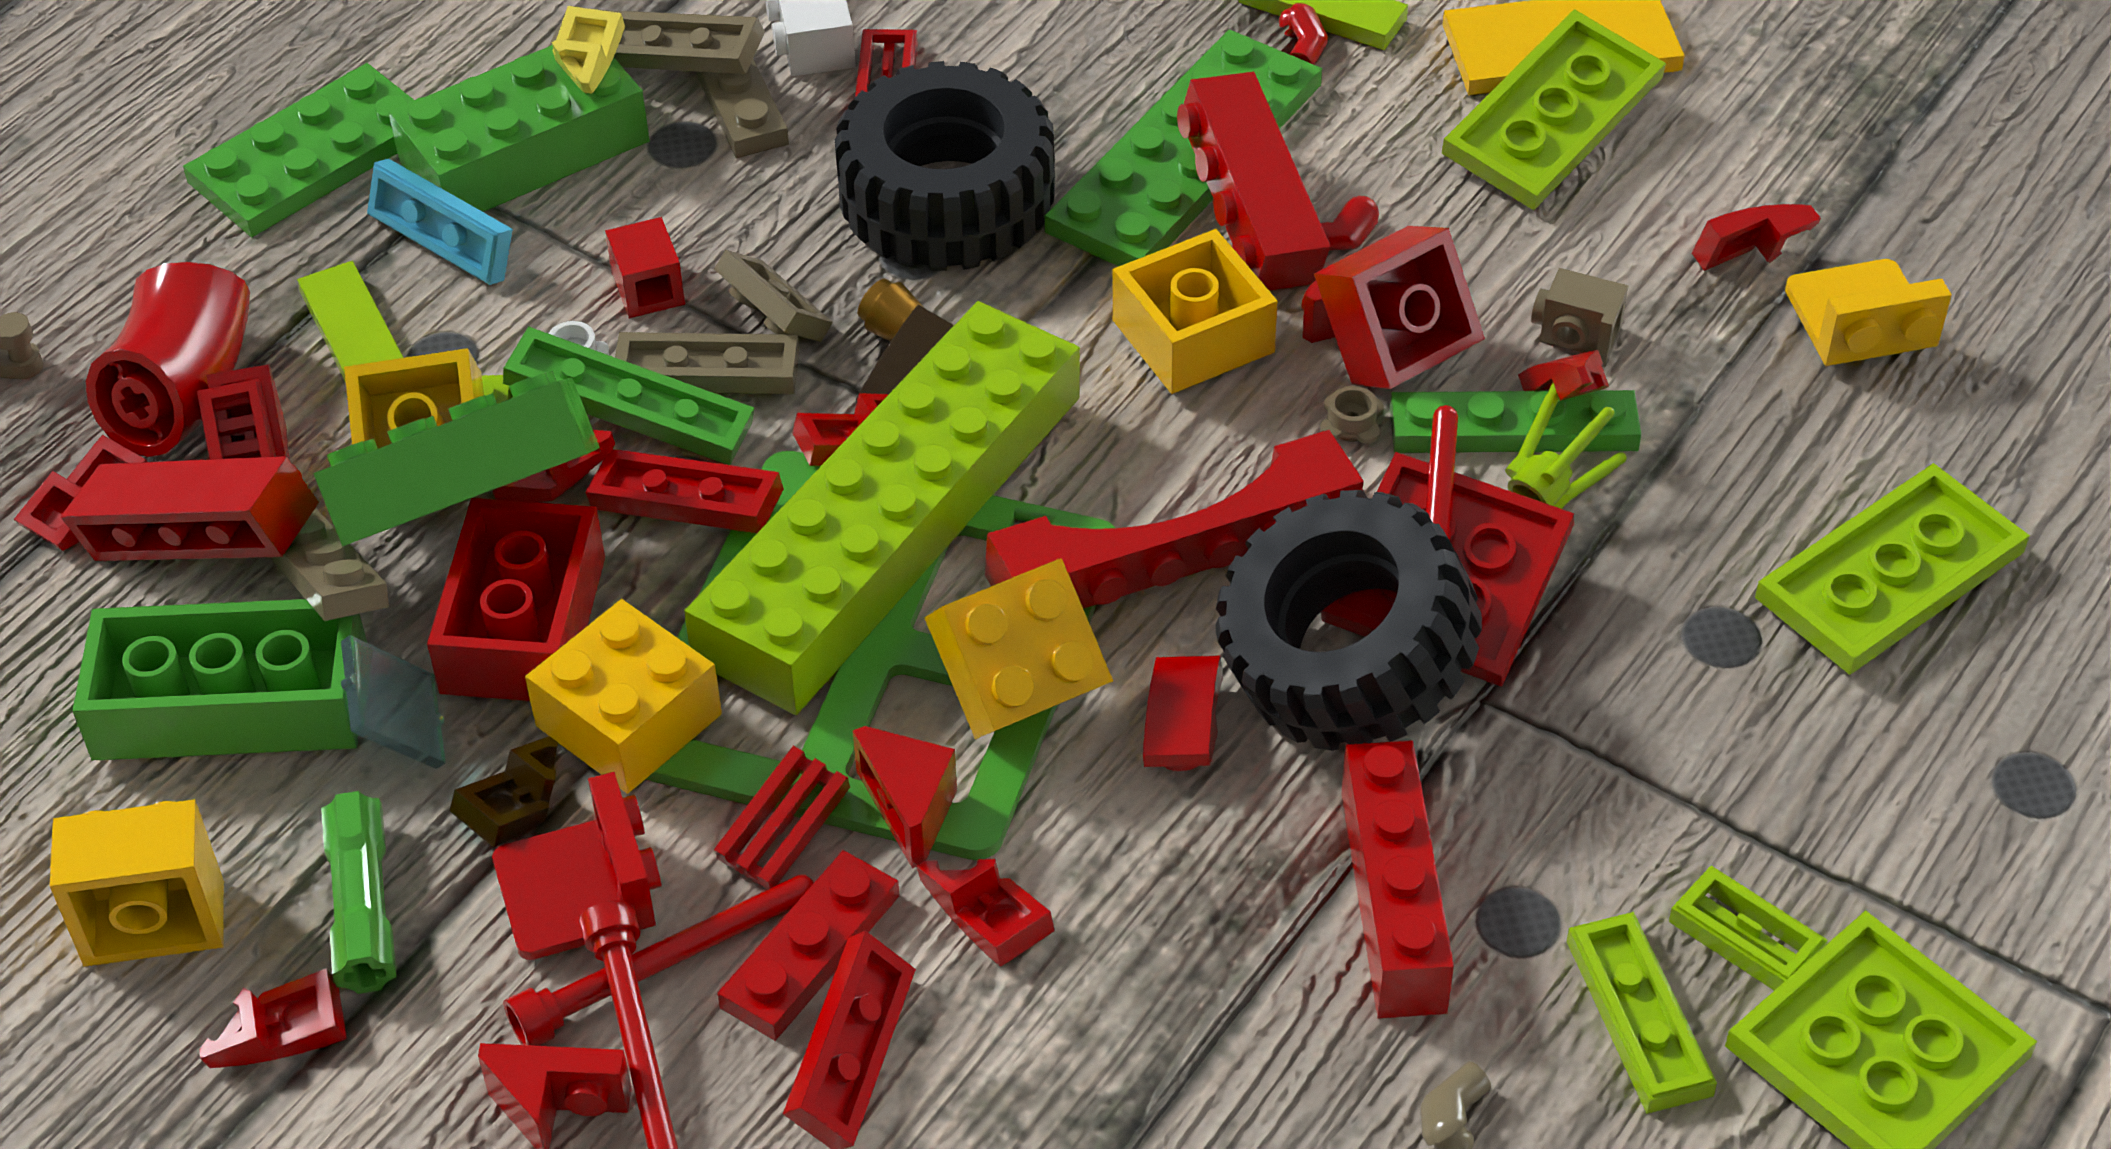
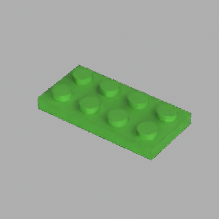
(301, 151)

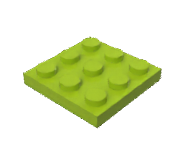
(1880, 1042)

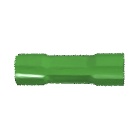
(361, 932)

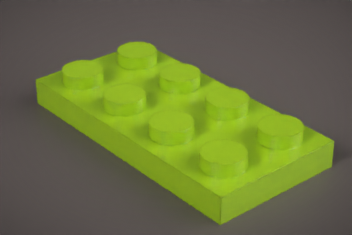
(1553, 109)
(1891, 568)

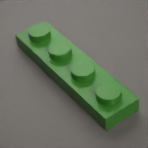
(636, 396)
(1503, 418)

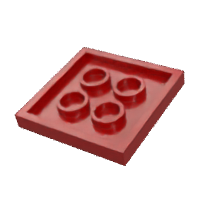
(1505, 547)

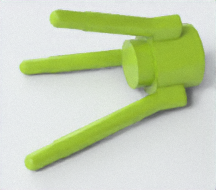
(1548, 475)

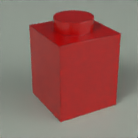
(645, 267)

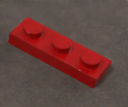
(685, 490)
(807, 945)
(849, 1042)

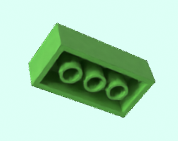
(517, 129)
(458, 460)
(213, 680)

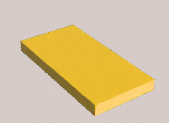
(1499, 36)

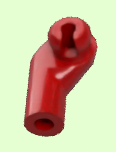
(1307, 28)
(1352, 224)

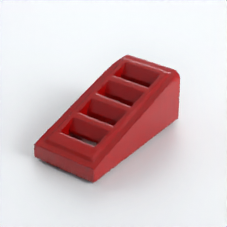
(230, 397)

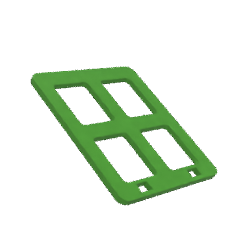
(893, 648)

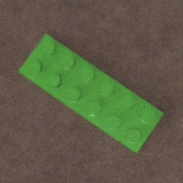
(1149, 181)

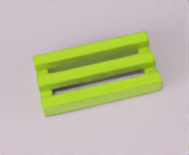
(1740, 936)

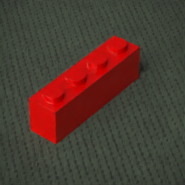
(1253, 179)
(191, 509)
(1396, 880)

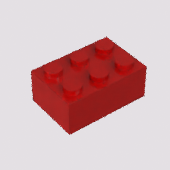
(513, 594)

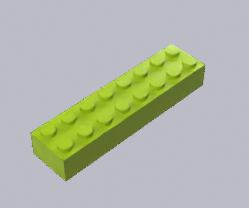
(883, 507)

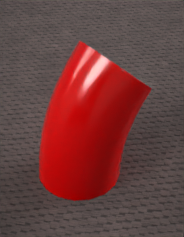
(179, 328)

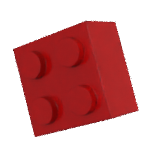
(1399, 306)

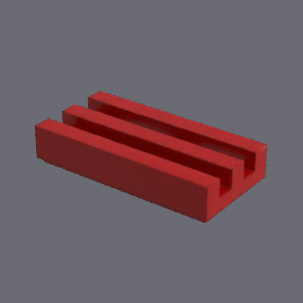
(889, 38)
(763, 803)

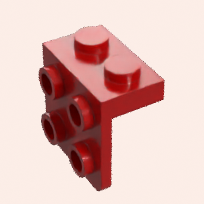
(568, 870)

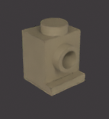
(1581, 312)

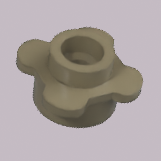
(1353, 414)

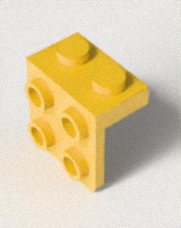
(1868, 310)

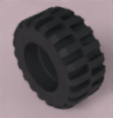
(954, 212)
(1386, 676)

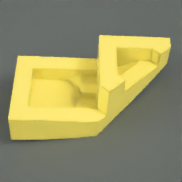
(587, 44)

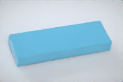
(439, 221)

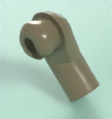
(1446, 1105)

